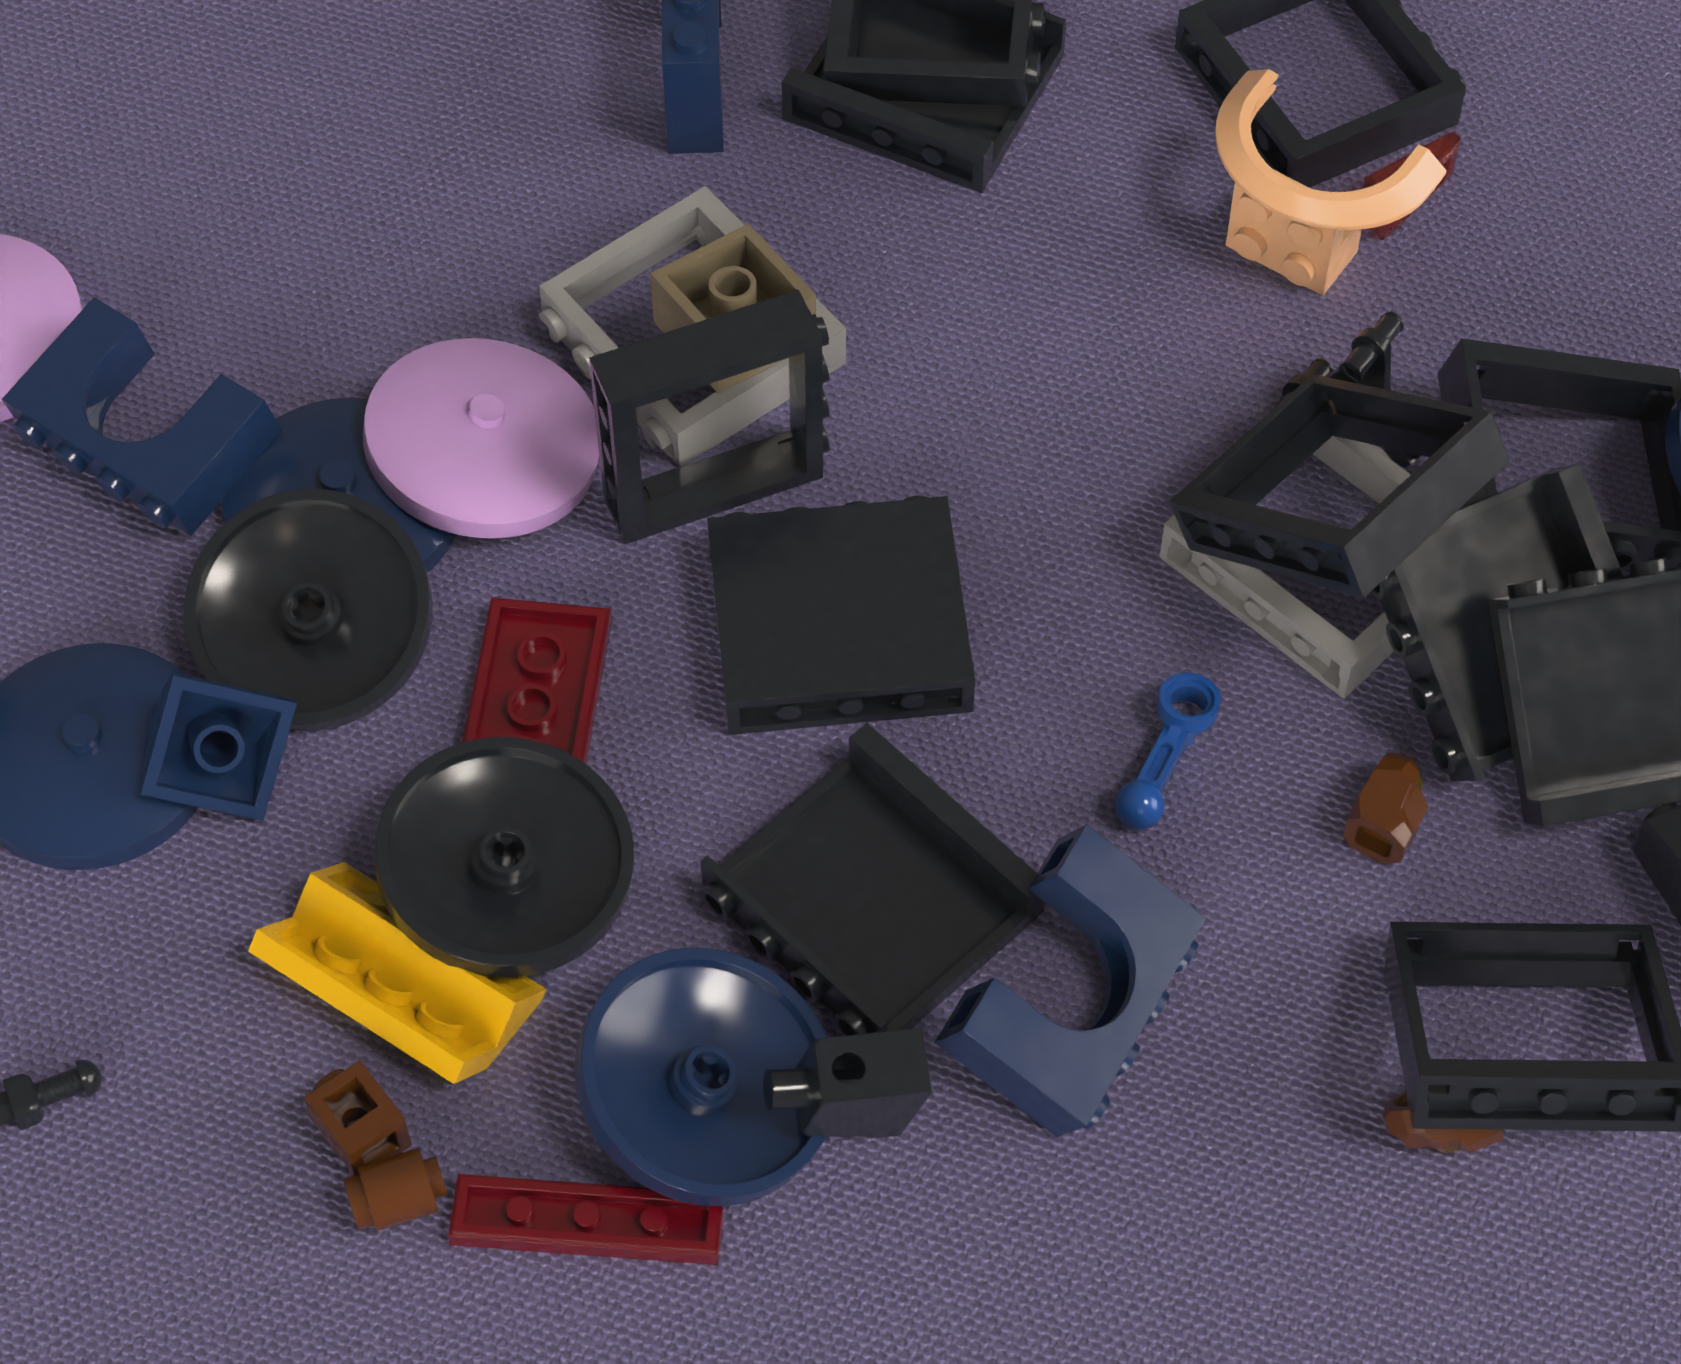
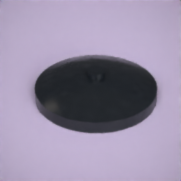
(310, 605)
(504, 856)

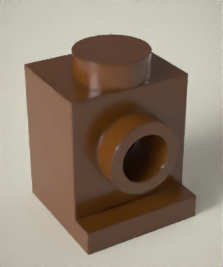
(354, 1095)

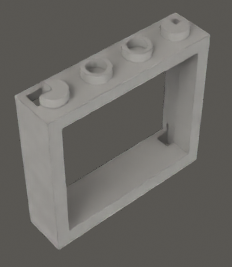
(716, 417)
(1275, 611)

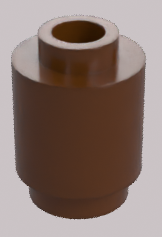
(395, 1190)

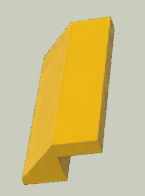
(365, 966)

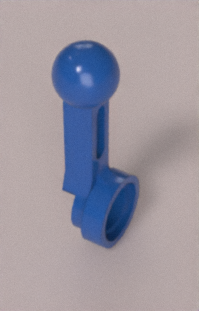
(1141, 801)

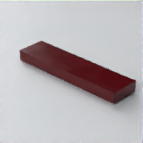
(582, 1220)

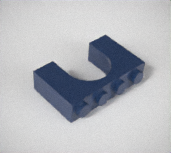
(692, 75)
(172, 475)
(1141, 939)

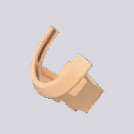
(1297, 228)

